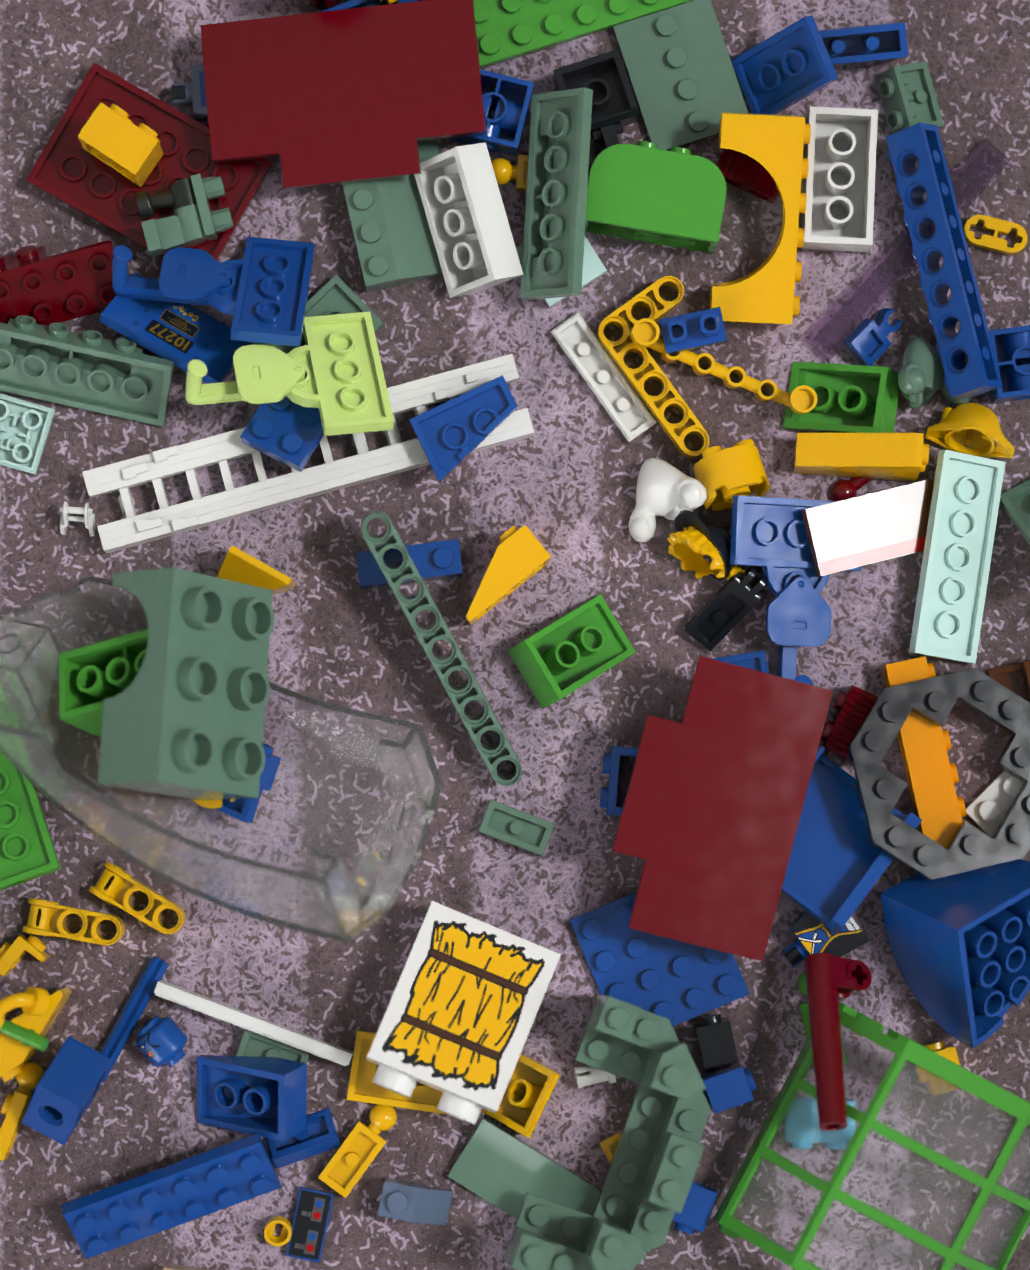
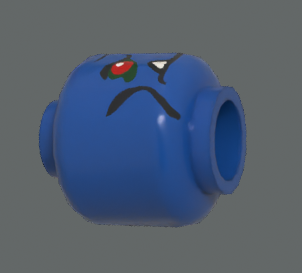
(161, 1041)

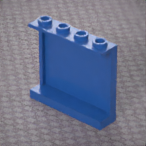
(831, 852)

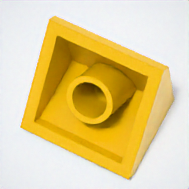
(526, 1095)

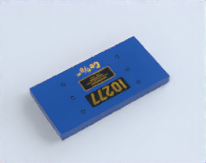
(175, 333)

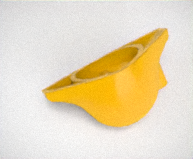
(973, 427)

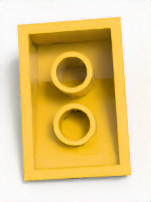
(513, 564)
(13, 1052)

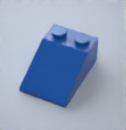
(252, 1095)

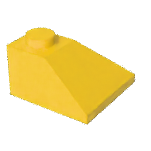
(248, 570)

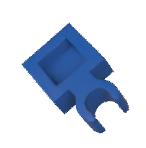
(870, 338)

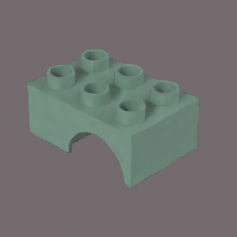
(201, 694)

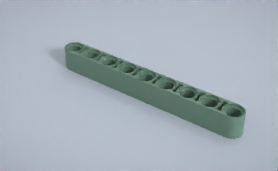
(448, 663)

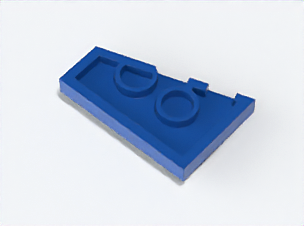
(461, 424)

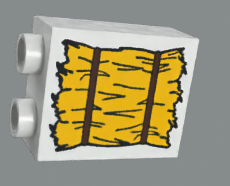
(461, 1012)

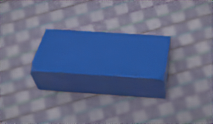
(316, 1139)

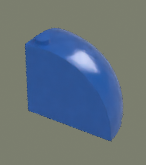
(964, 945)

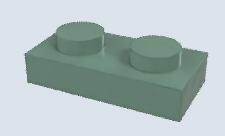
(516, 827)
(261, 1046)

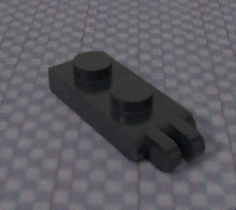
(725, 609)

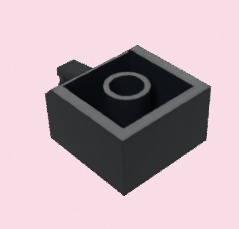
(612, 94)

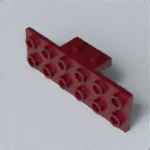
(56, 285)

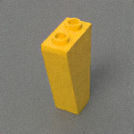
(862, 455)

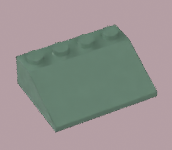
(392, 228)

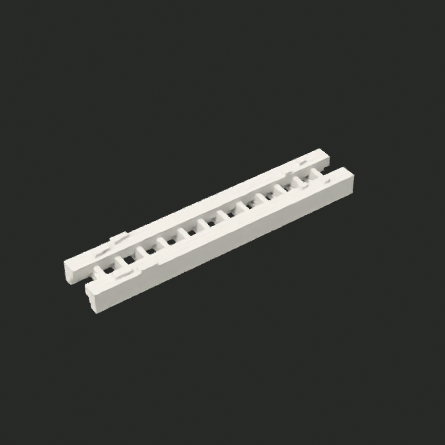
(292, 486)

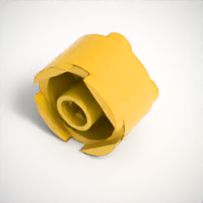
(731, 473)

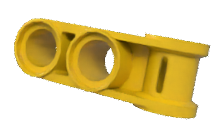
(121, 892)
(54, 922)

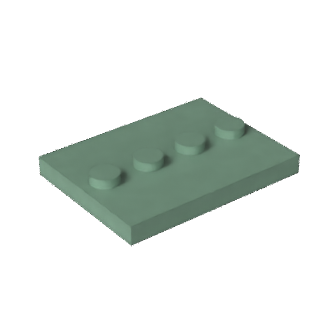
(680, 73)

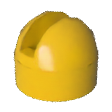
(286, 1231)

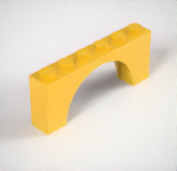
(778, 146)

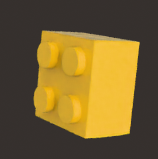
(120, 143)

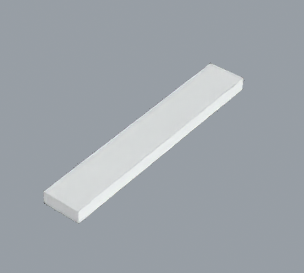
(253, 1023)

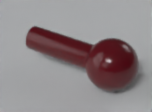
(846, 489)

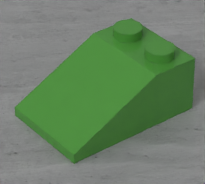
(848, 398)
(571, 651)

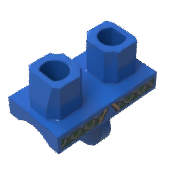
(693, 330)

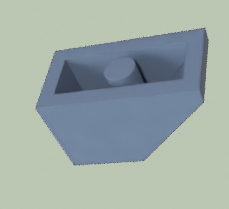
(414, 1202)

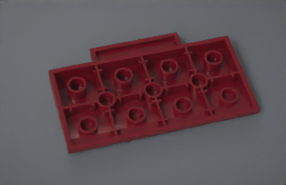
(343, 88)
(720, 806)

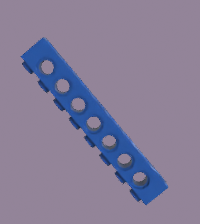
(957, 273)

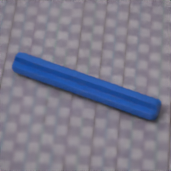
(133, 1010)

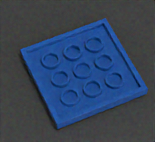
(653, 970)

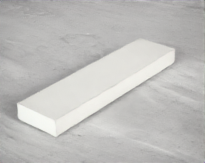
(603, 377)

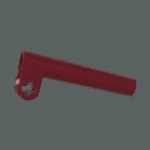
(827, 982)

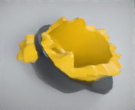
(699, 539)

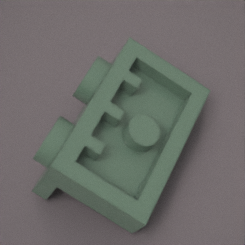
(908, 96)

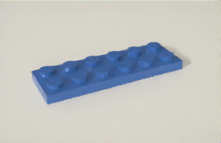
(171, 1196)

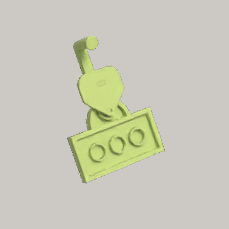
(332, 372)

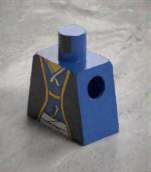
(816, 938)

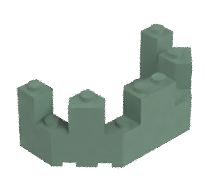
(650, 1163)

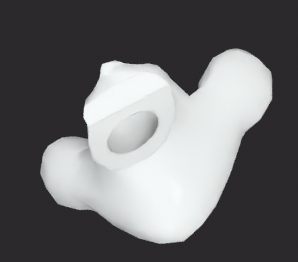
(662, 492)

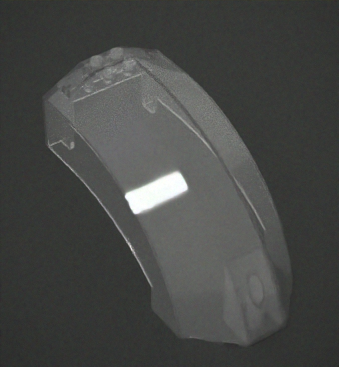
(324, 840)

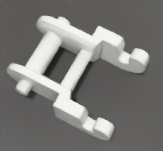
(89, 517)

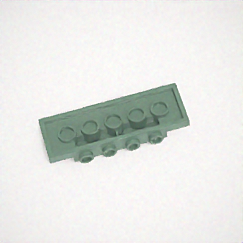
(556, 194)
(84, 370)

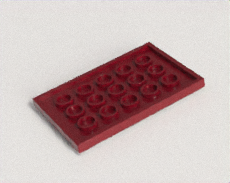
(109, 197)

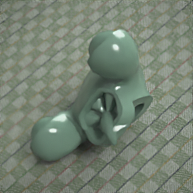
(922, 374)

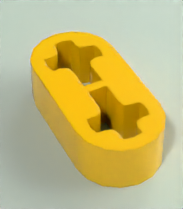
(996, 226)

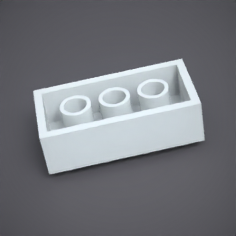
(840, 179)
(468, 220)

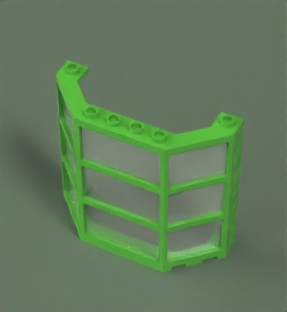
(914, 1182)

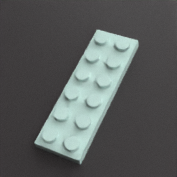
(957, 557)

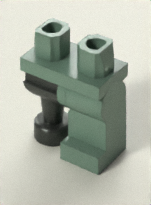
(192, 218)

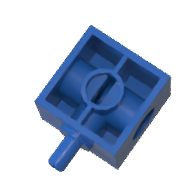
(506, 113)
(1013, 361)
(66, 1090)

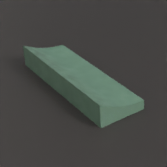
(506, 1168)

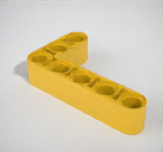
(649, 369)

